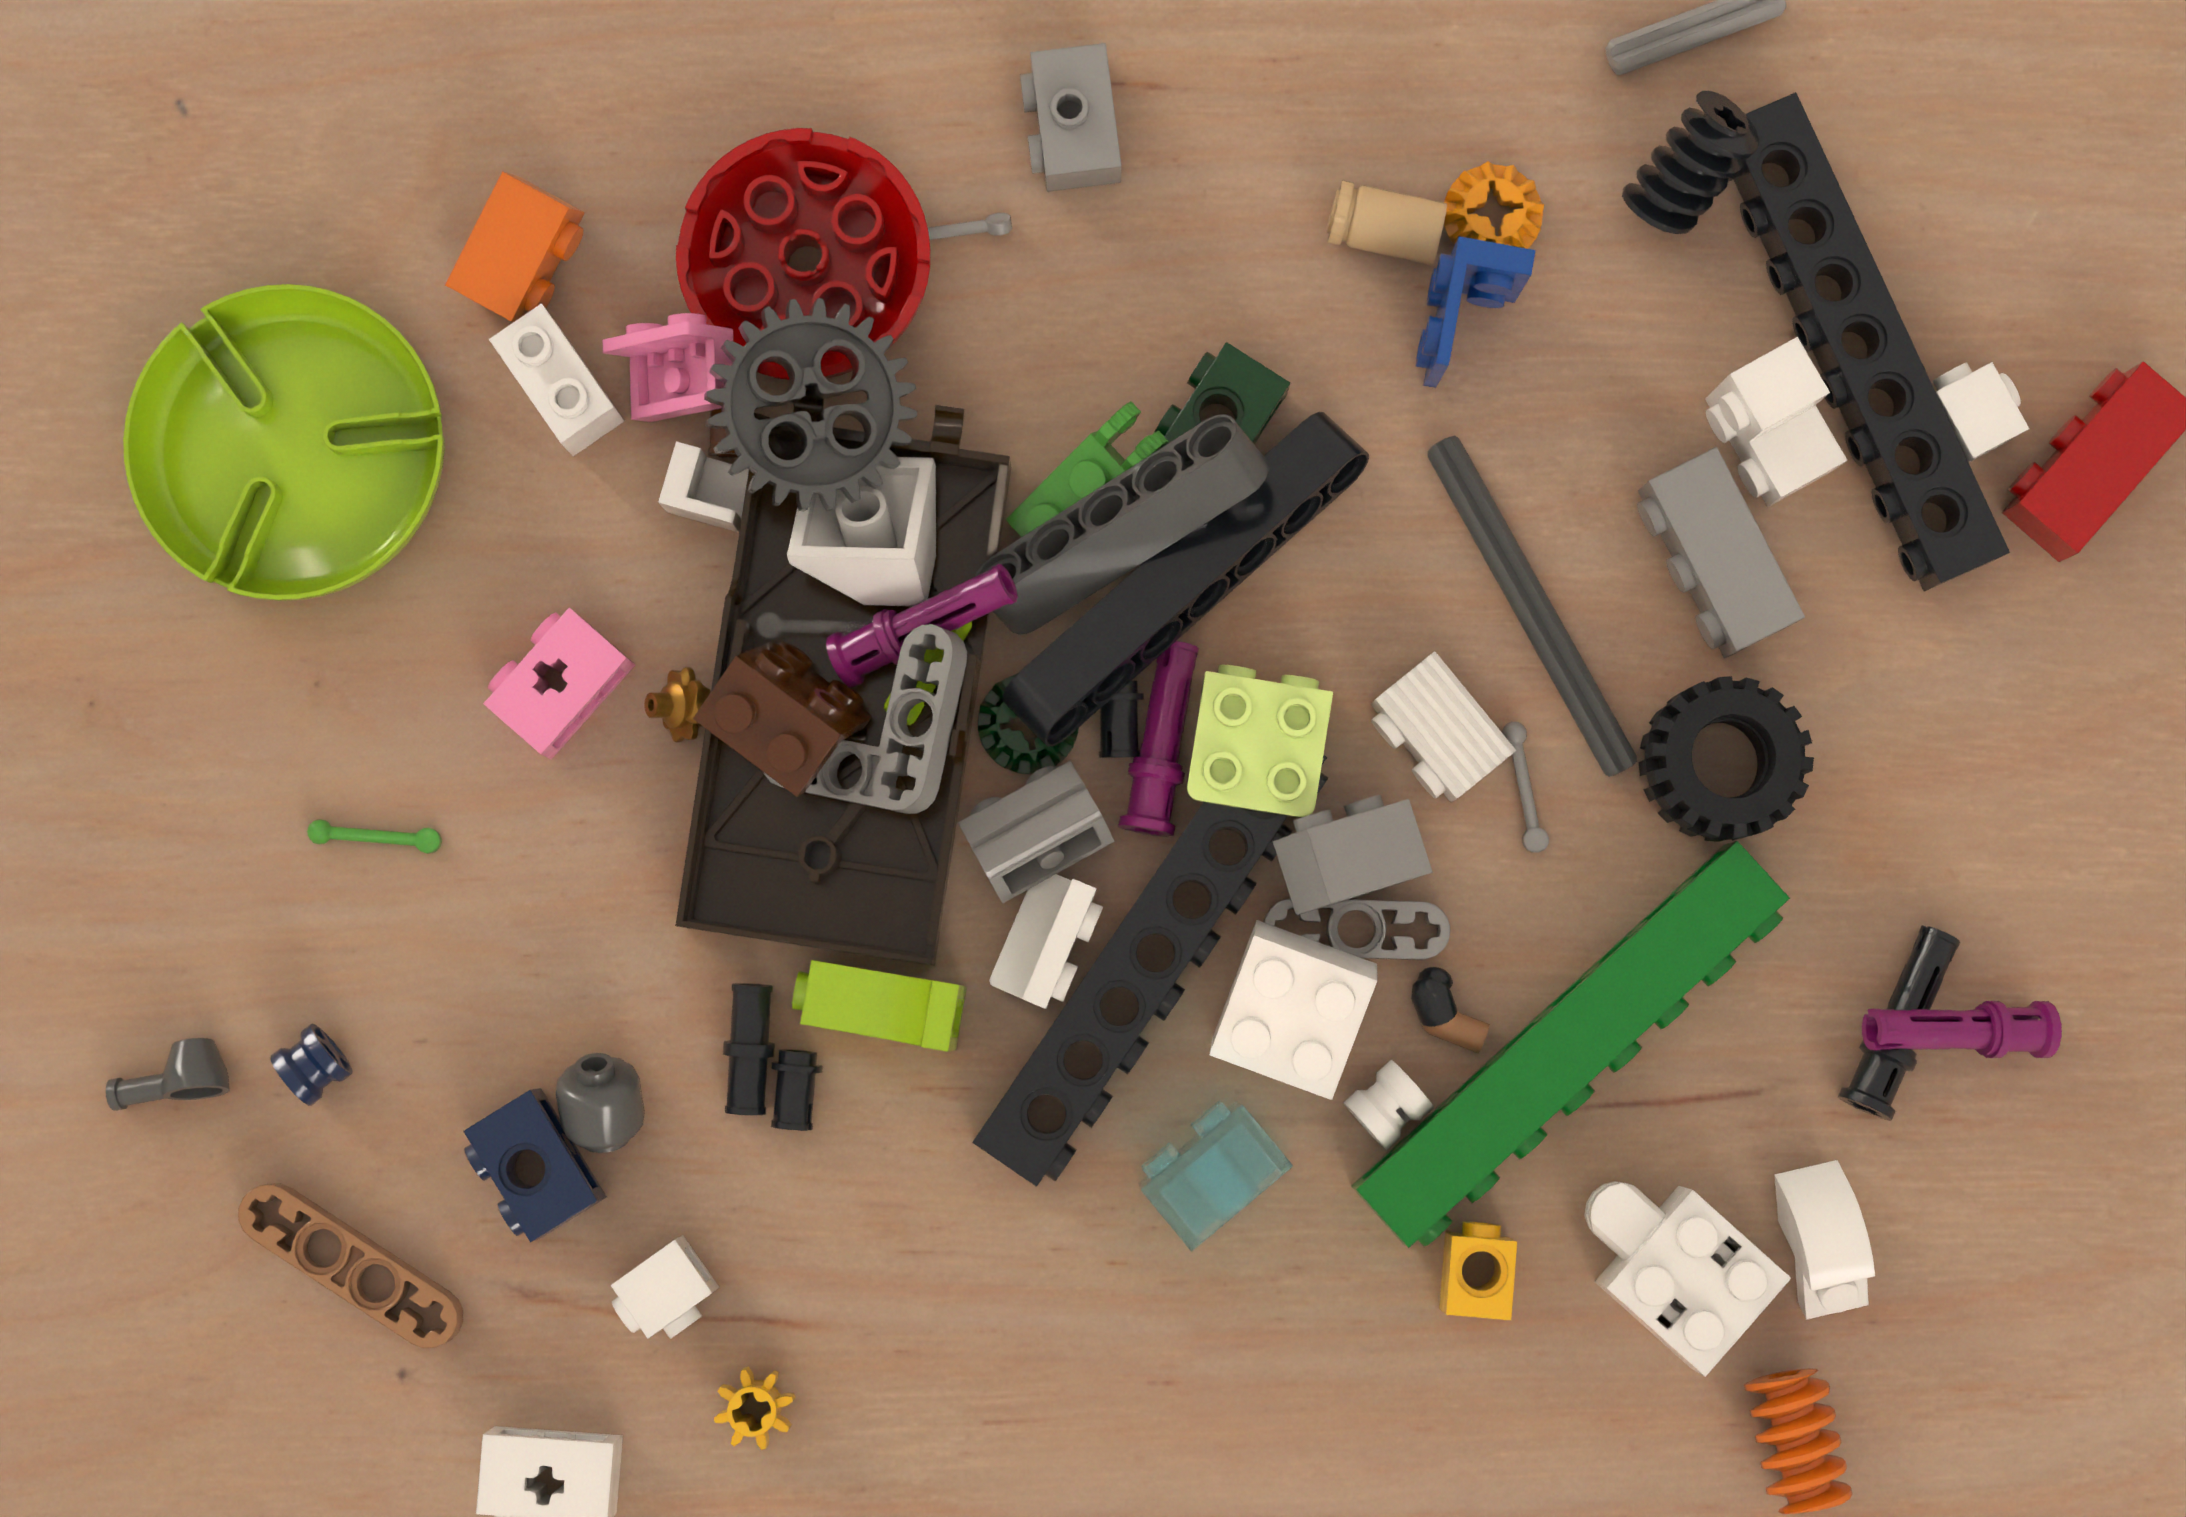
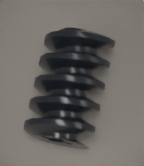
(1695, 165)

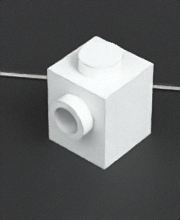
(1980, 408)
(664, 1291)

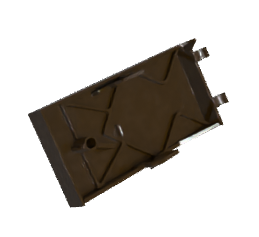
(813, 863)

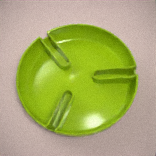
(284, 443)

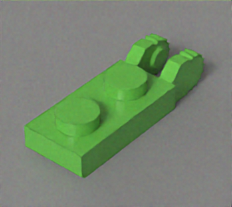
(1084, 471)

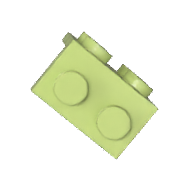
(1259, 742)

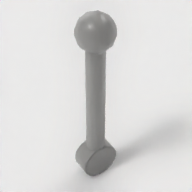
(994, 224)
(1534, 838)

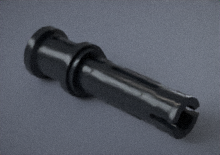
(1883, 1070)

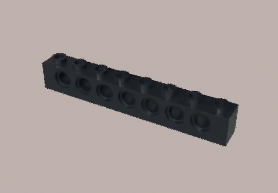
(1891, 358)
(1008, 1130)

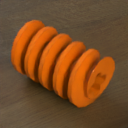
(1800, 1441)

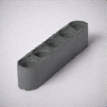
(1128, 521)

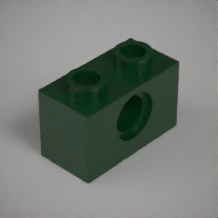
(1235, 382)

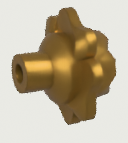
(678, 704)

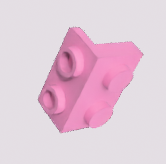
(671, 365)

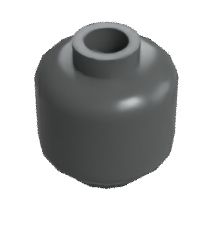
(600, 1102)

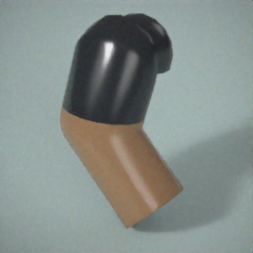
(1439, 1012)

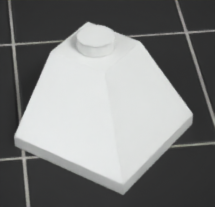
(876, 546)

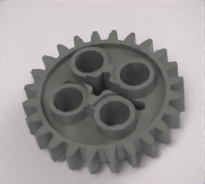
(799, 347)

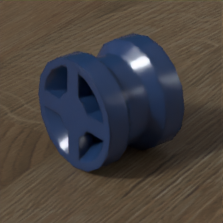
(311, 1064)

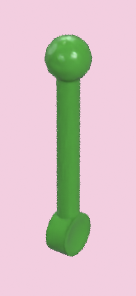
(426, 839)

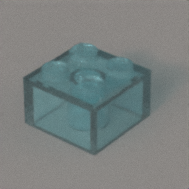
(1212, 1173)

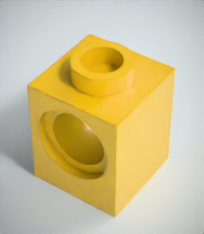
(1489, 1300)

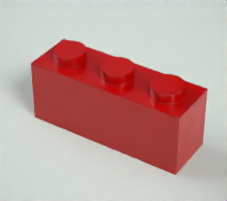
(2097, 460)

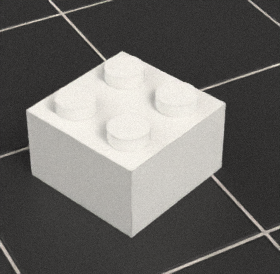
(1294, 1009)

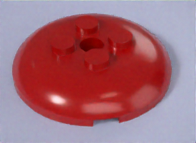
(793, 194)

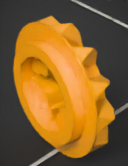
(1512, 190)

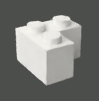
(1775, 423)

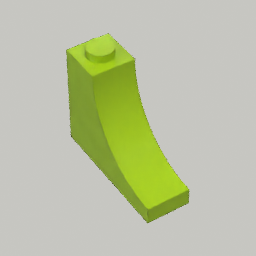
(880, 1005)

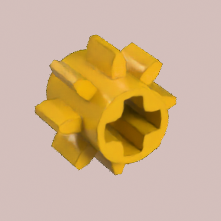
(746, 1424)

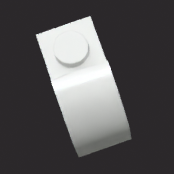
(1826, 1238)

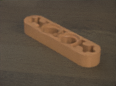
(346, 1273)

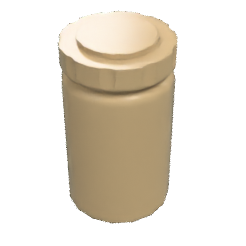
(1386, 222)

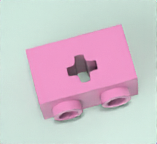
(553, 717)

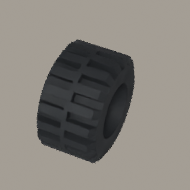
(1777, 747)

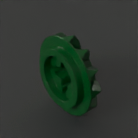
(1010, 747)

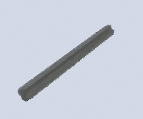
(1532, 606)

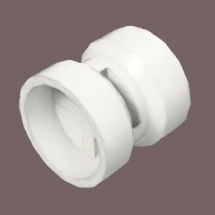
(1388, 1104)

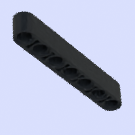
(1182, 583)

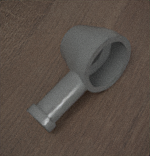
(191, 1073)

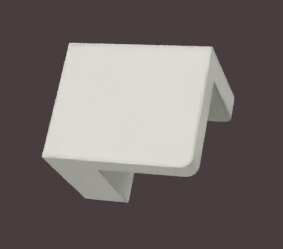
(703, 488)

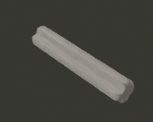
(1687, 31)

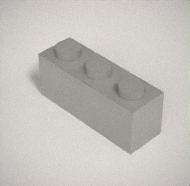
(1718, 554)

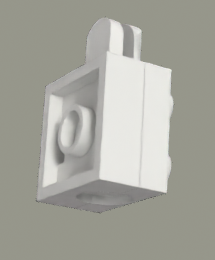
(1682, 1266)

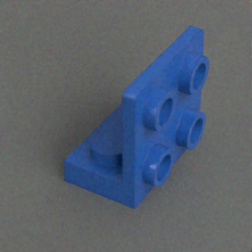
(1488, 276)

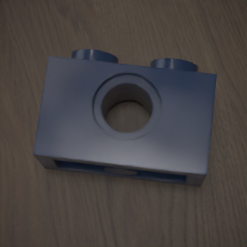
(567, 1183)

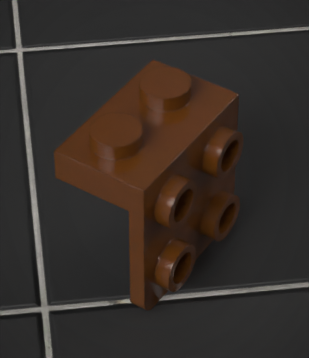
(781, 713)

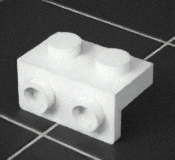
(1042, 938)

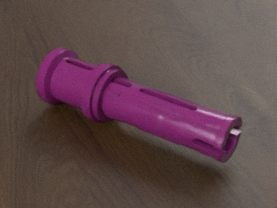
(882, 639)
(1157, 767)
(1988, 1029)

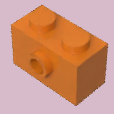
(516, 248)

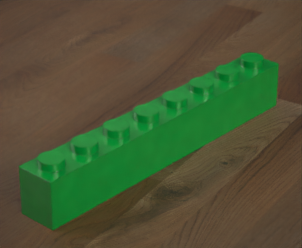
(1570, 1043)

